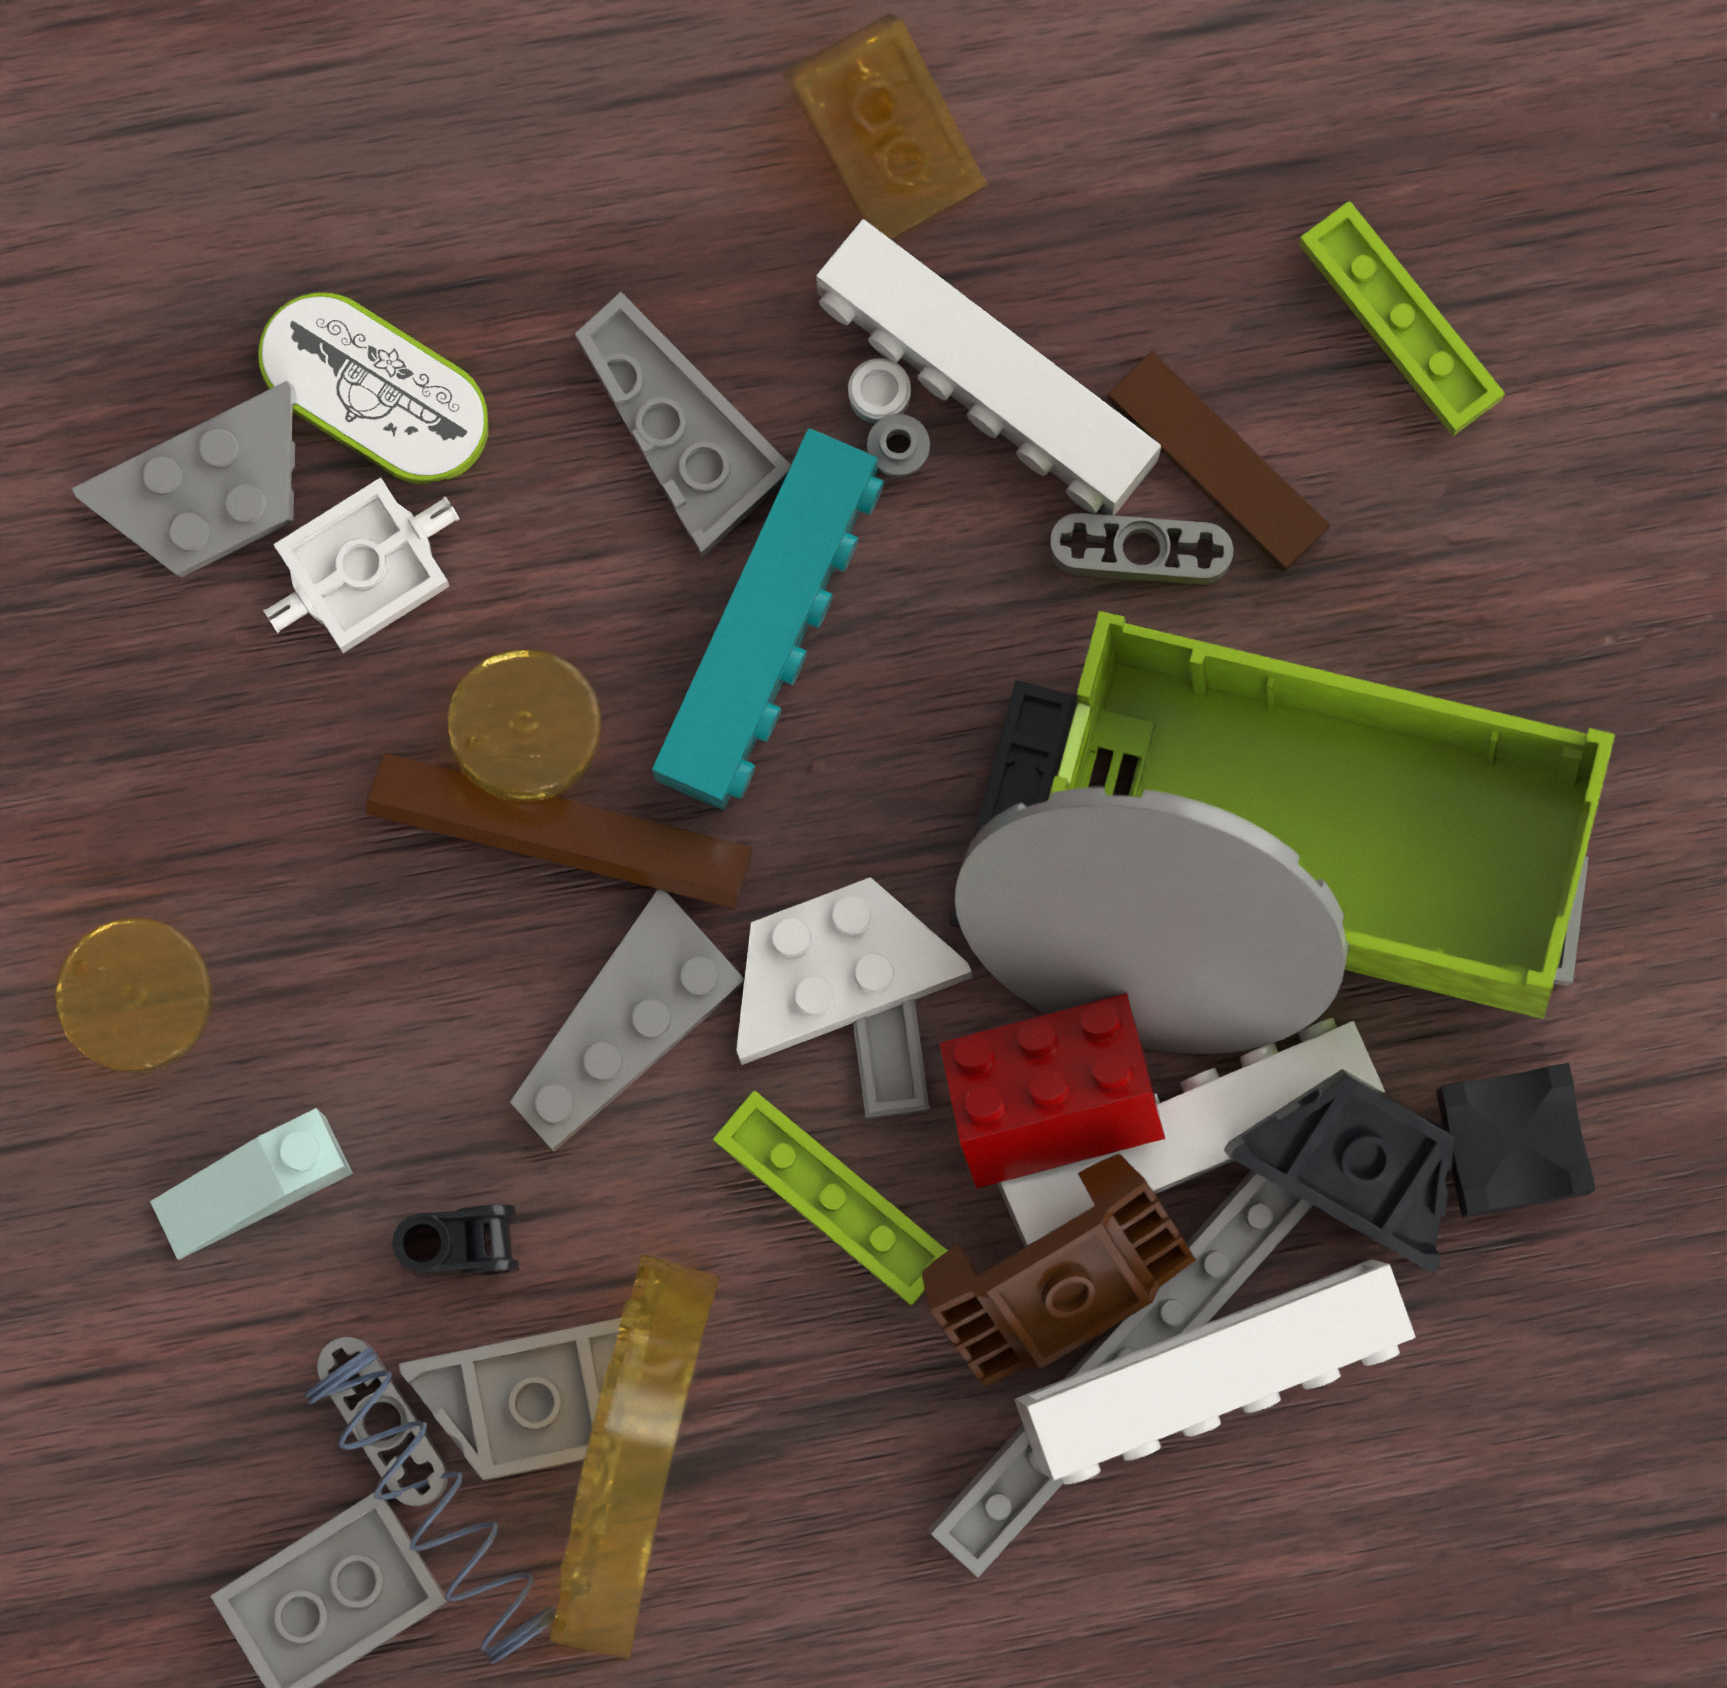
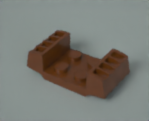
(1062, 1284)

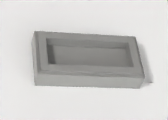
(891, 1062)

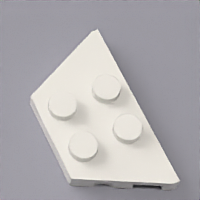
(835, 964)

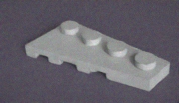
(688, 432)
(634, 1012)

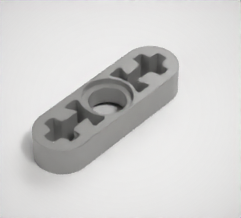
(1095, 532)
(421, 1455)

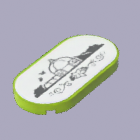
(375, 388)

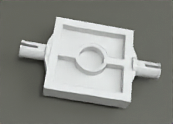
(361, 565)

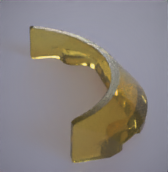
(631, 1457)

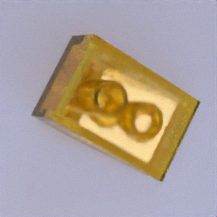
(885, 126)

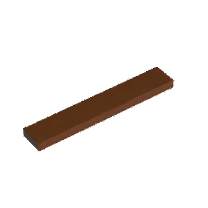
(561, 832)

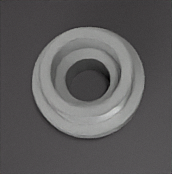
(899, 463)

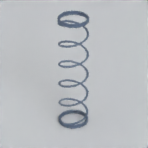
(335, 1383)

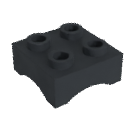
(1515, 1140)

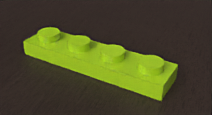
(1401, 318)
(830, 1196)

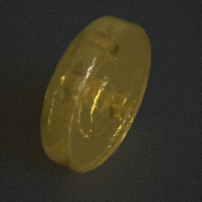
(524, 725)
(134, 995)

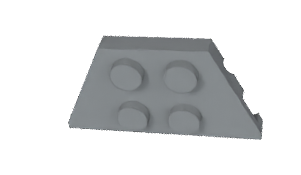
(205, 486)
(519, 1399)

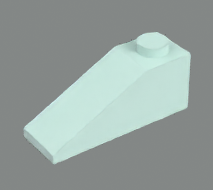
(252, 1183)

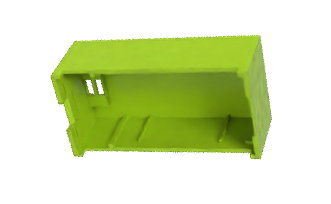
(1423, 815)

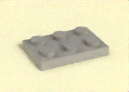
(330, 1597)

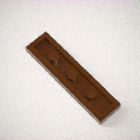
(1218, 461)

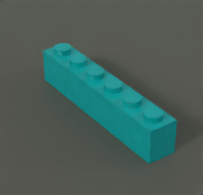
(767, 619)

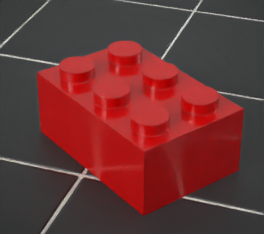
(1051, 1091)

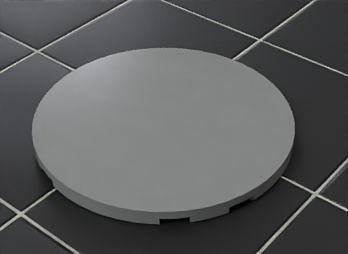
(1157, 902)

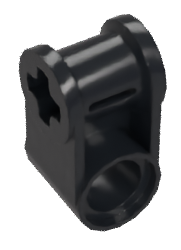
(462, 1242)

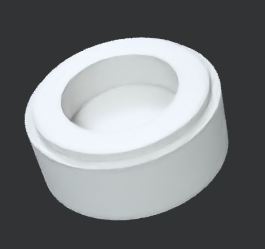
(879, 389)

